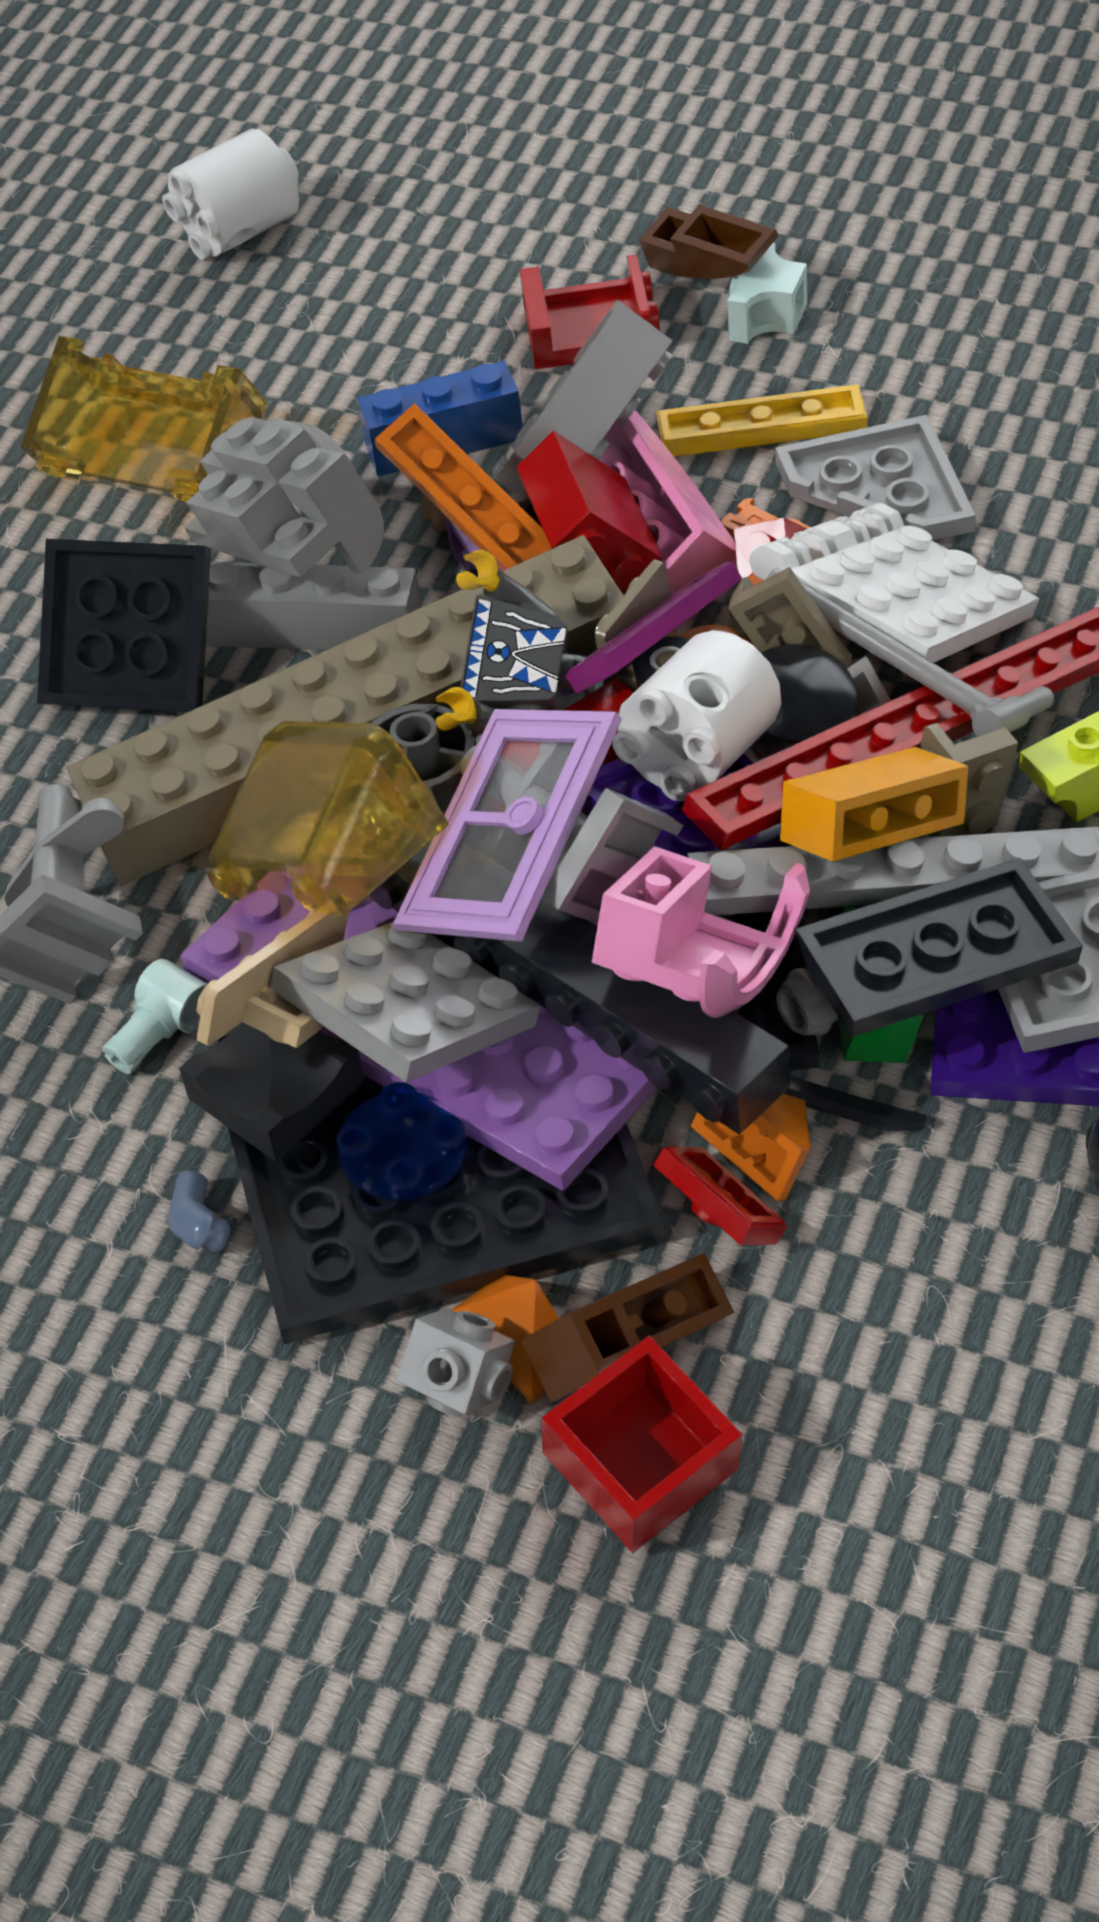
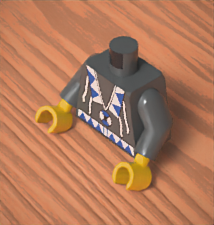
(512, 651)

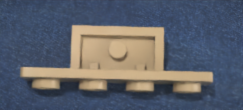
(246, 992)

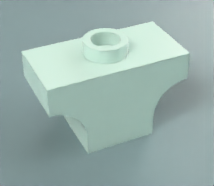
(767, 298)

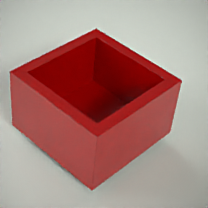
(641, 1443)

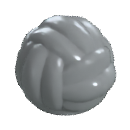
(804, 1004)

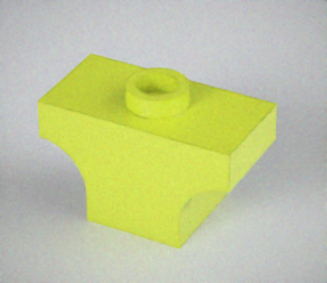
(1067, 767)

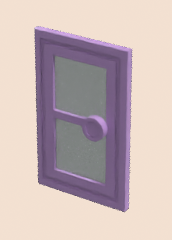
(508, 823)

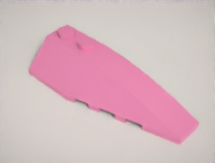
(672, 505)

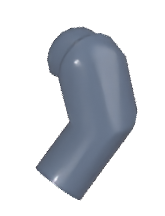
(191, 1219)

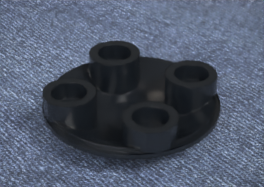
(813, 690)

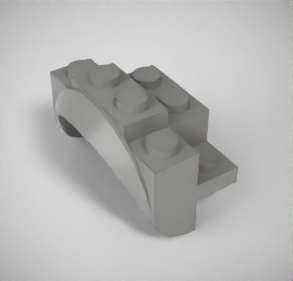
(248, 493)

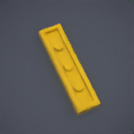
(761, 420)

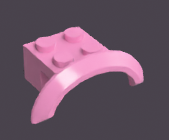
(659, 934)

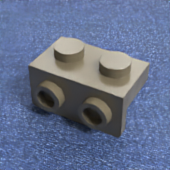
(989, 769)

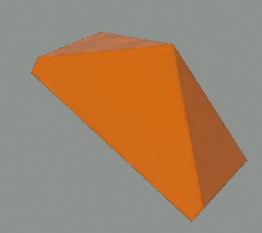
(767, 1150)
(518, 1311)

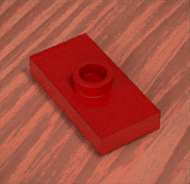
(720, 1196)

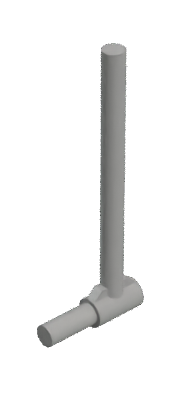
(986, 712)

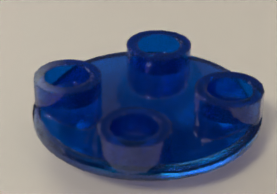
(401, 1144)

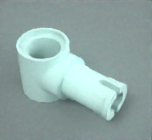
(164, 1002)

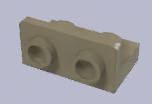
(781, 614)

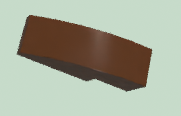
(705, 243)

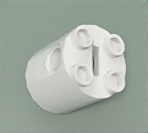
(232, 192)
(698, 713)

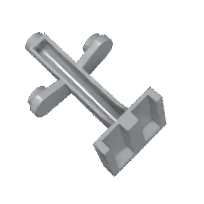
(601, 850)
(51, 924)

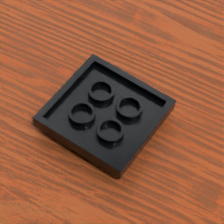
(123, 625)

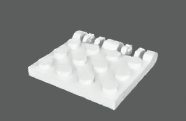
(900, 581)

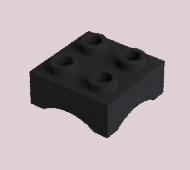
(270, 1088)

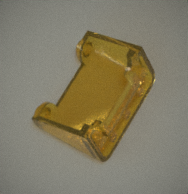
(133, 421)
(329, 810)

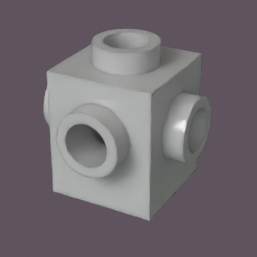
(457, 1361)

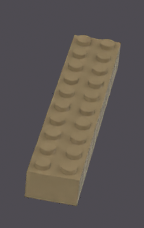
(187, 771)

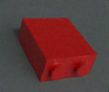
(587, 498)

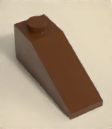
(597, 1334)

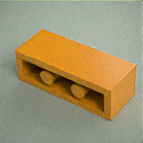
(873, 803)

